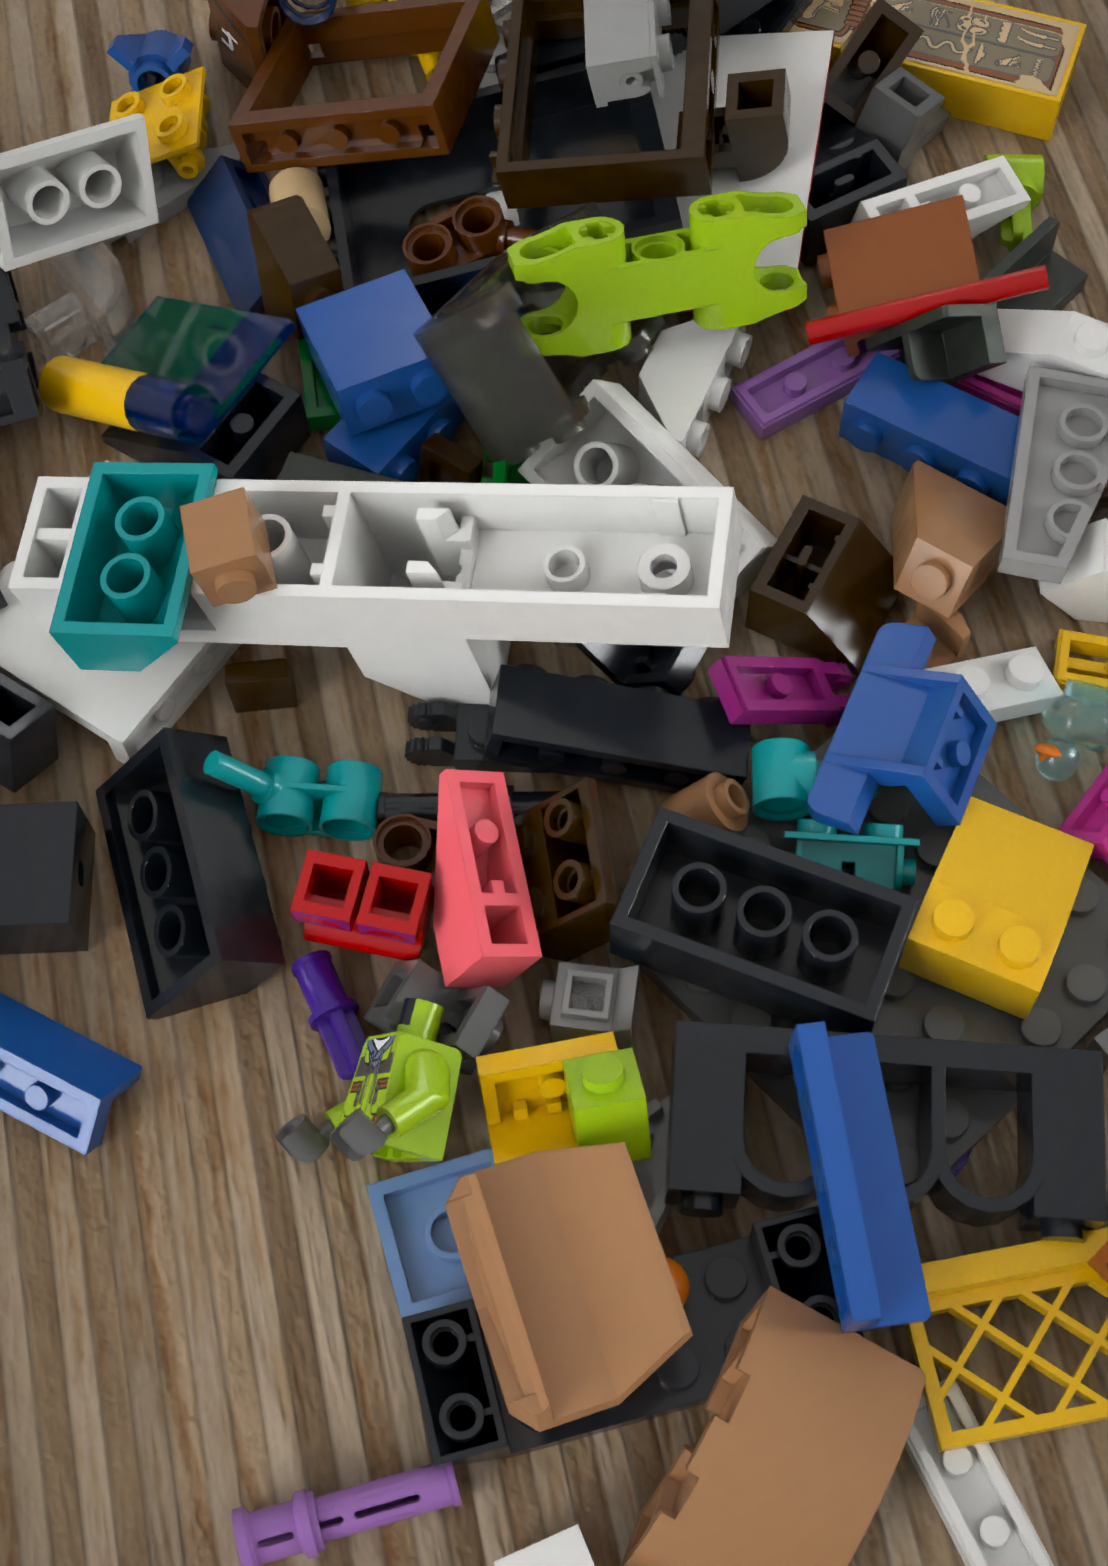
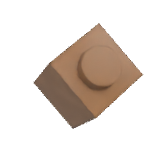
(228, 547)

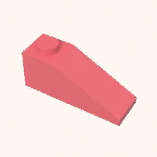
(481, 888)

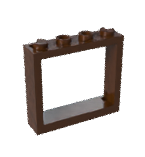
(372, 126)

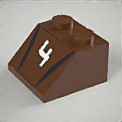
(244, 33)

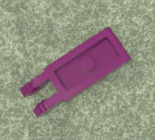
(780, 689)

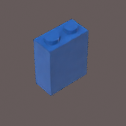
(369, 352)

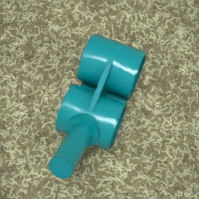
(297, 803)

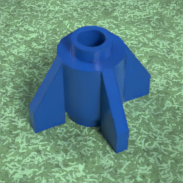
(151, 56)

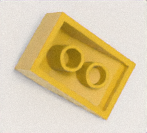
(997, 908)

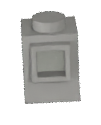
(590, 1002)

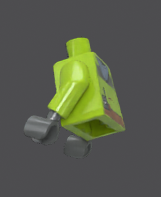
(396, 1100)

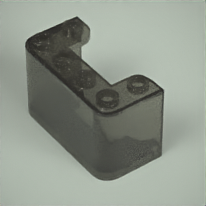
(497, 370)

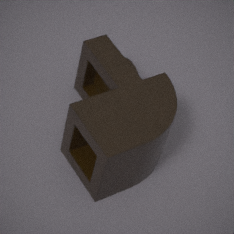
(753, 124)

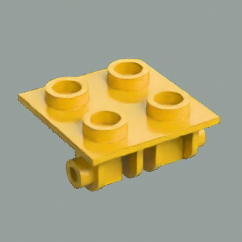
(173, 119)

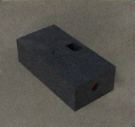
(45, 877)

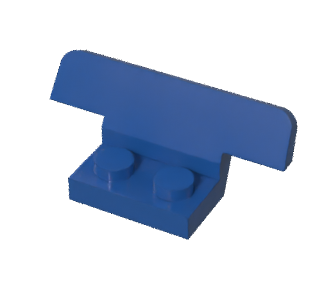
(903, 731)

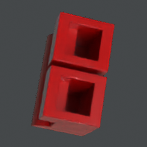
(363, 909)

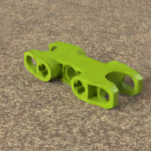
(660, 273)

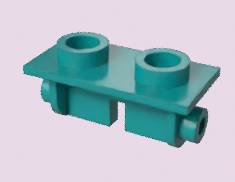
(876, 854)

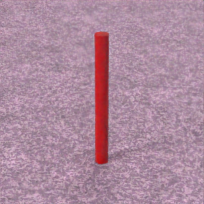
(901, 310)

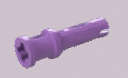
(311, 1521)

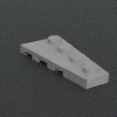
(1055, 472)

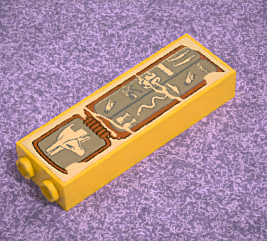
(981, 55)

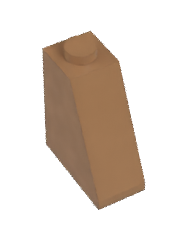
(943, 539)

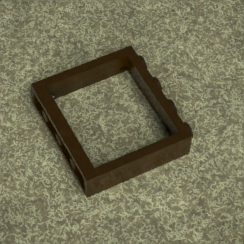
(607, 176)

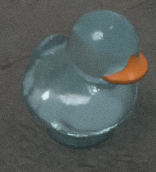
(1072, 718)

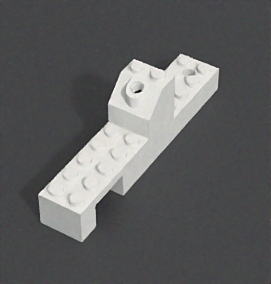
(447, 573)

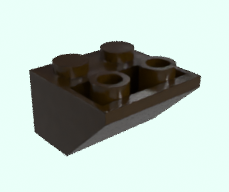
(824, 586)
(568, 871)

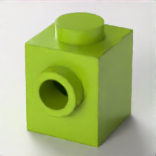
(608, 1101)

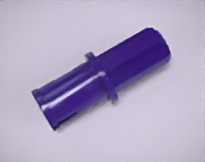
(331, 1010)

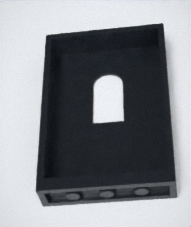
(378, 200)

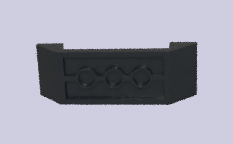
(463, 1396)

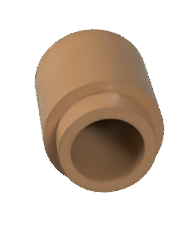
(713, 801)

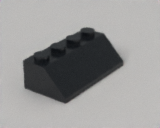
(187, 876)

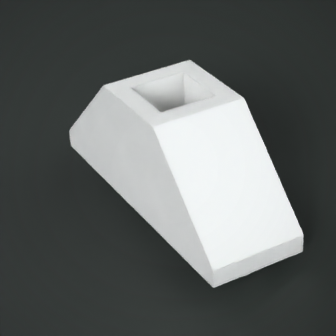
(690, 378)

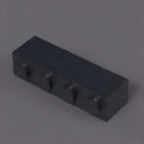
(610, 731)

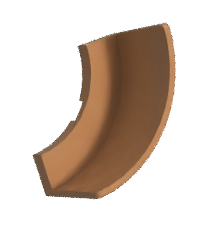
(794, 1451)

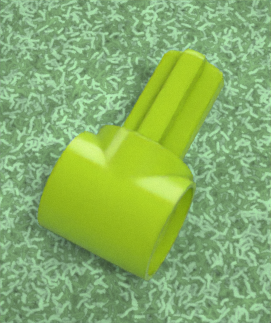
(1030, 172)

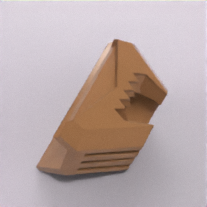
(566, 1280)

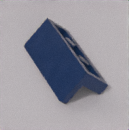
(222, 220)

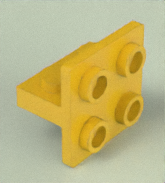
(528, 1095)

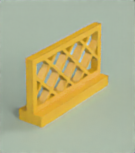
(1003, 1276)

